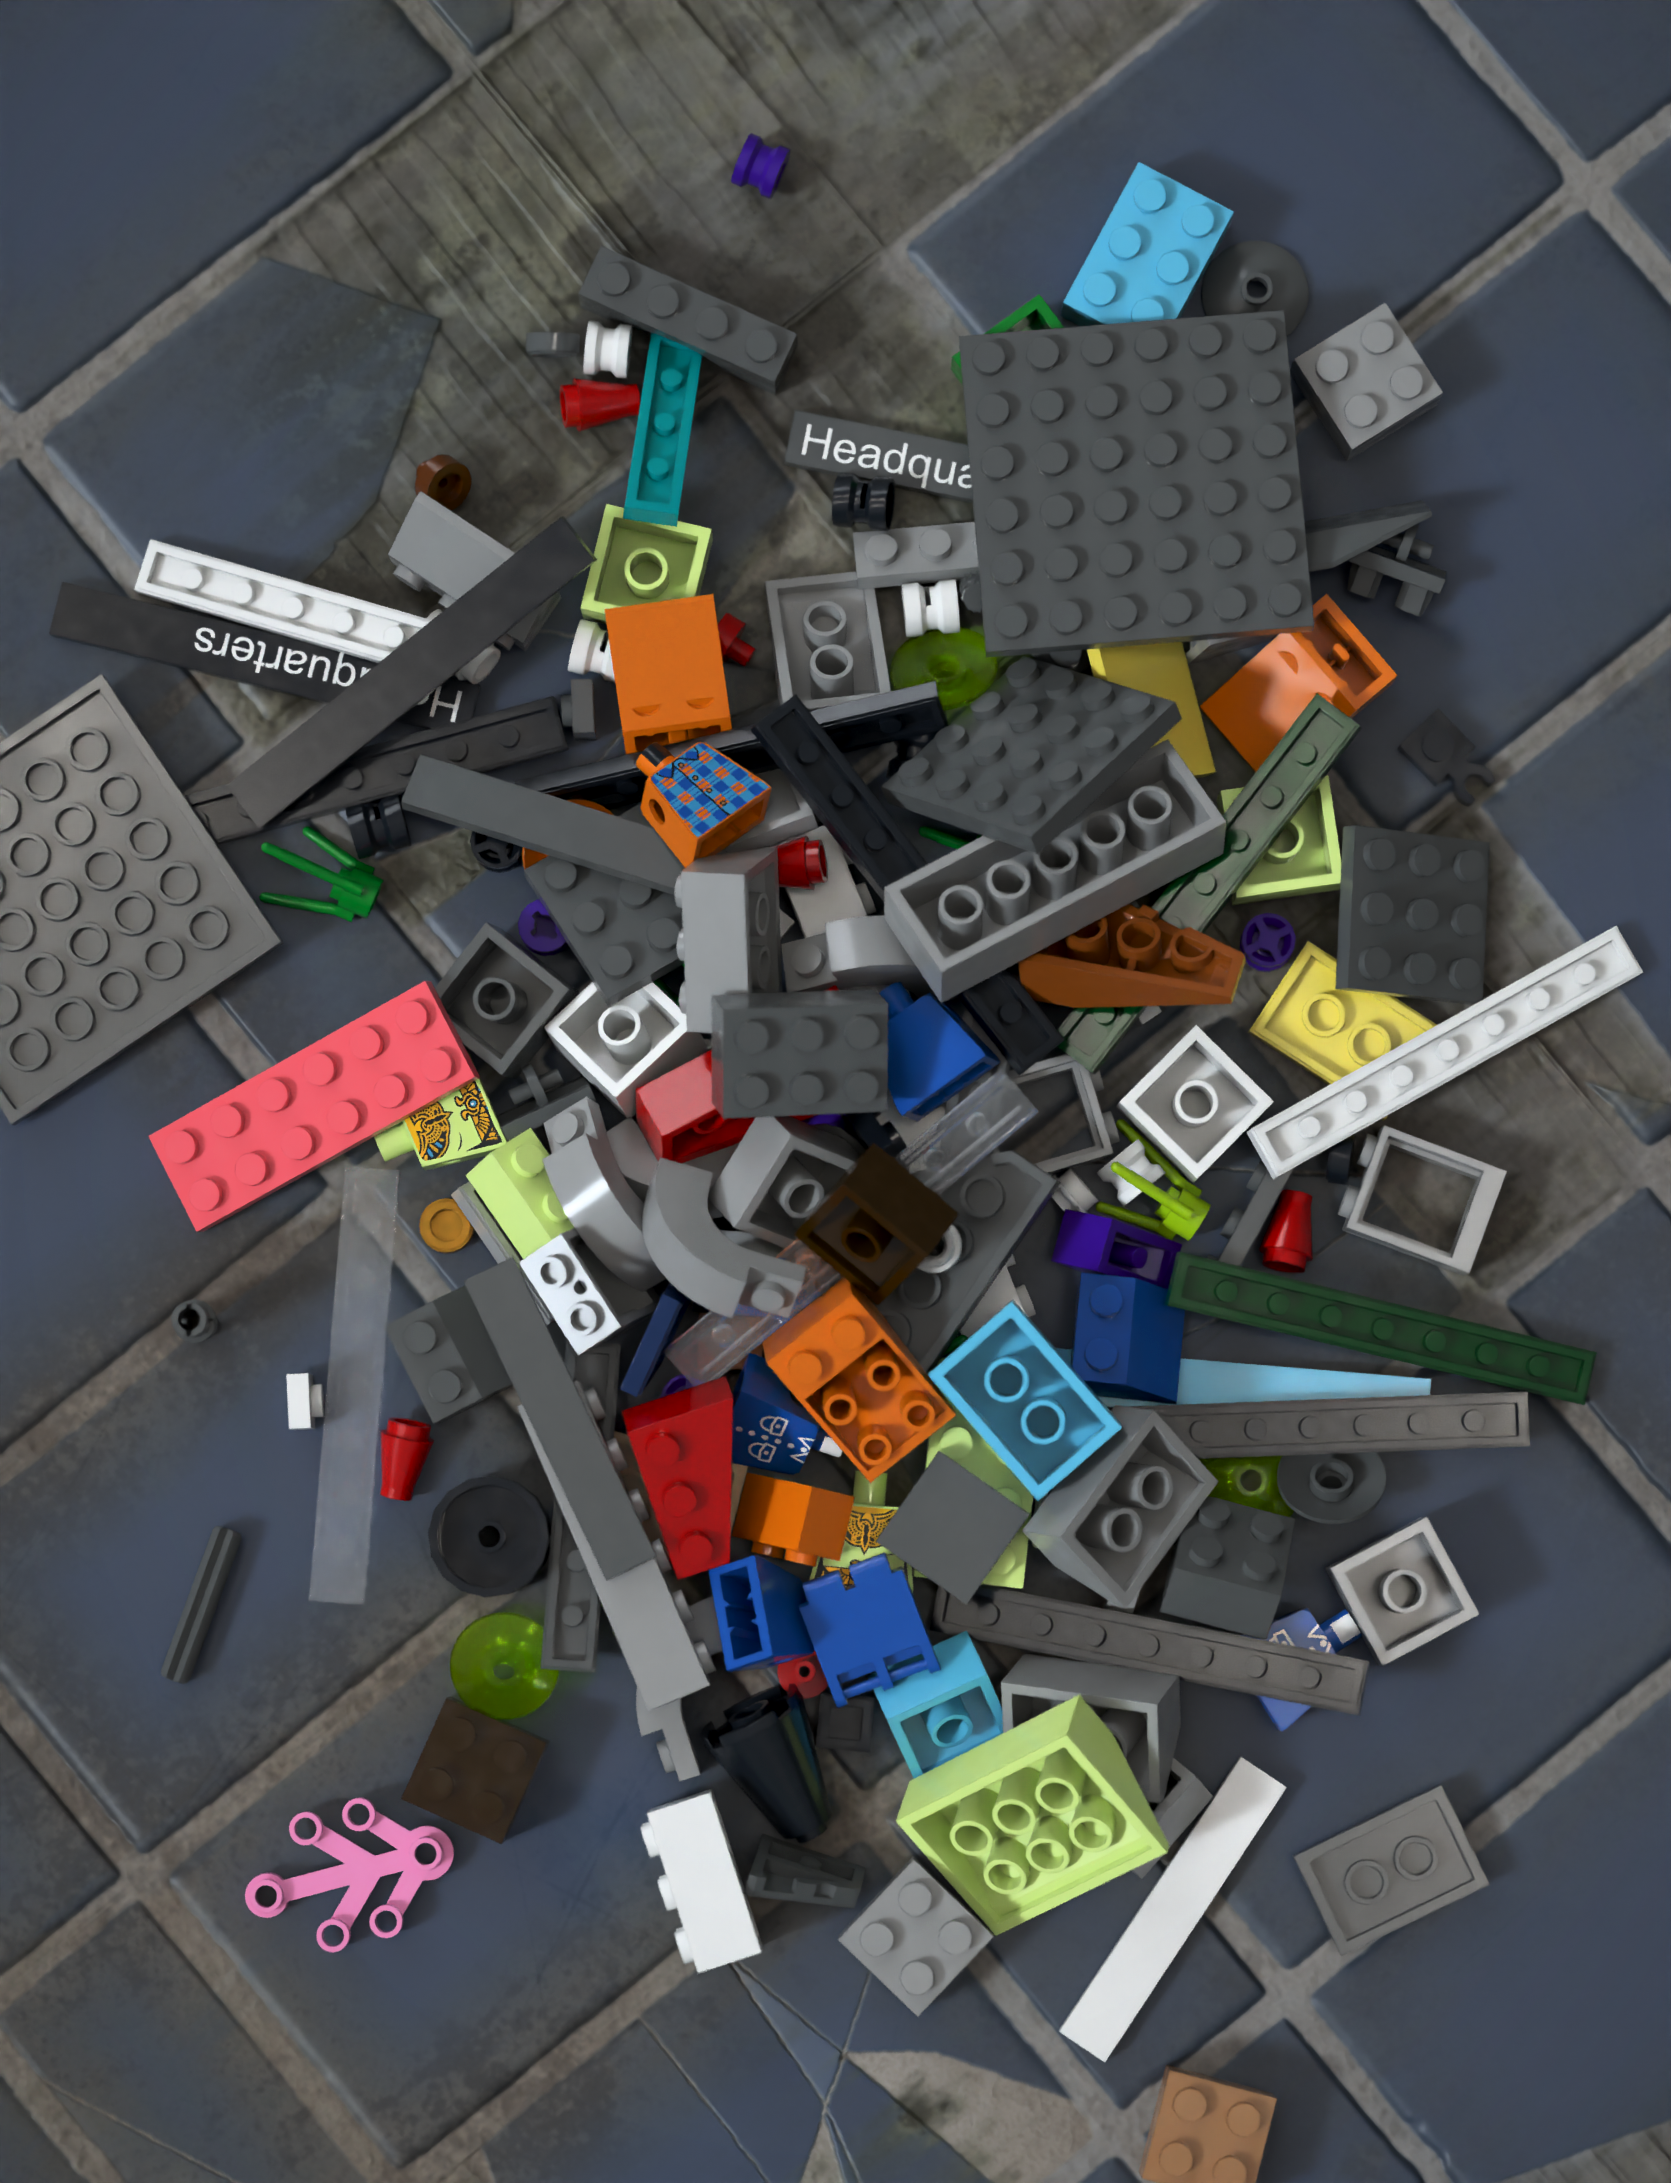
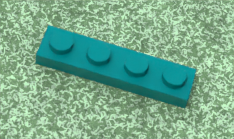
(662, 432)

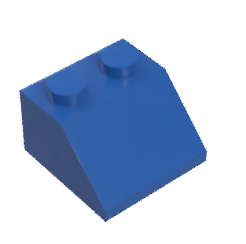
(1127, 1339)

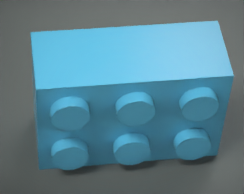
(1147, 253)
(1025, 1400)

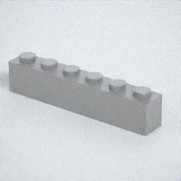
(639, 1601)

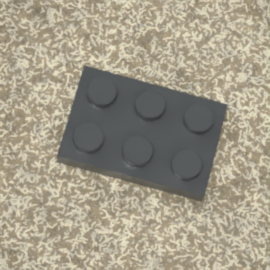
(1390, 1870)

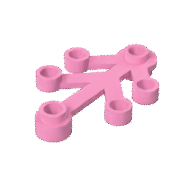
(360, 1871)

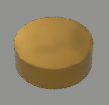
(445, 1226)

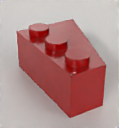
(687, 1471)

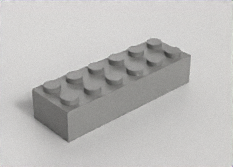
(1003, 903)

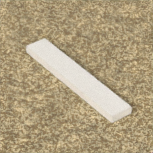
(274, 603)
(1172, 1909)

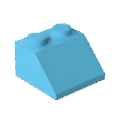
(942, 1711)

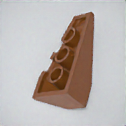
(1133, 962)

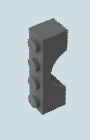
(667, 307)

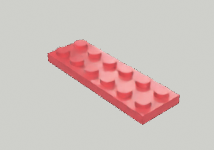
(314, 1106)

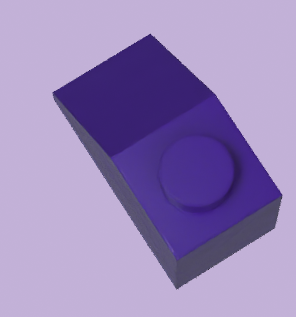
(1114, 1249)

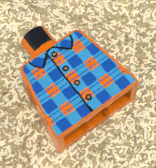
(699, 799)

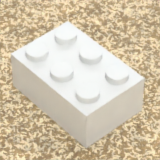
(701, 1881)

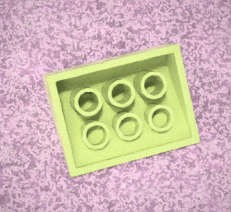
(1033, 1816)

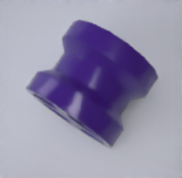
(760, 166)
(1271, 929)
(548, 938)

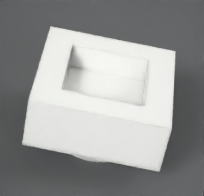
(304, 1401)

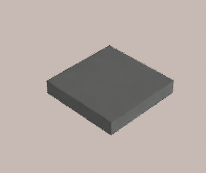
(952, 1527)

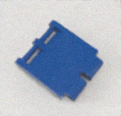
(866, 1627)

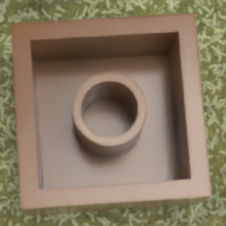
(1206, 2130)

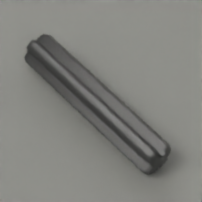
(201, 1604)

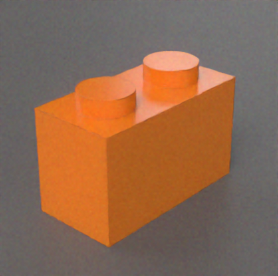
(792, 1518)

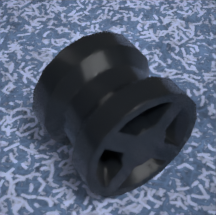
(493, 862)

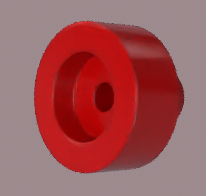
(731, 645)
(808, 1685)

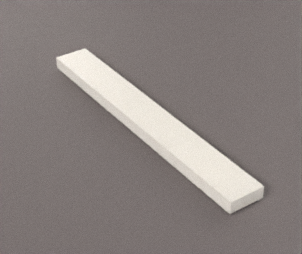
(1444, 1052)

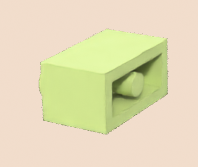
(520, 1193)

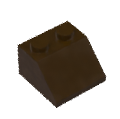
(876, 1224)

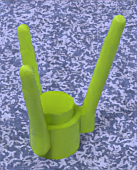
(1180, 1210)

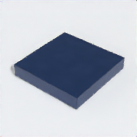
(656, 1338)

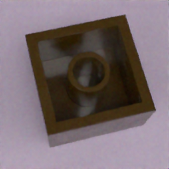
(475, 1770)

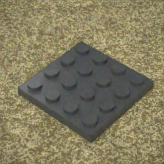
(1031, 753)

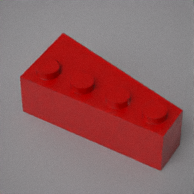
(679, 1113)

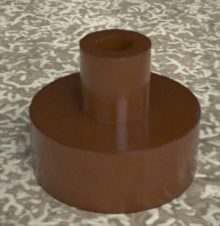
(443, 480)

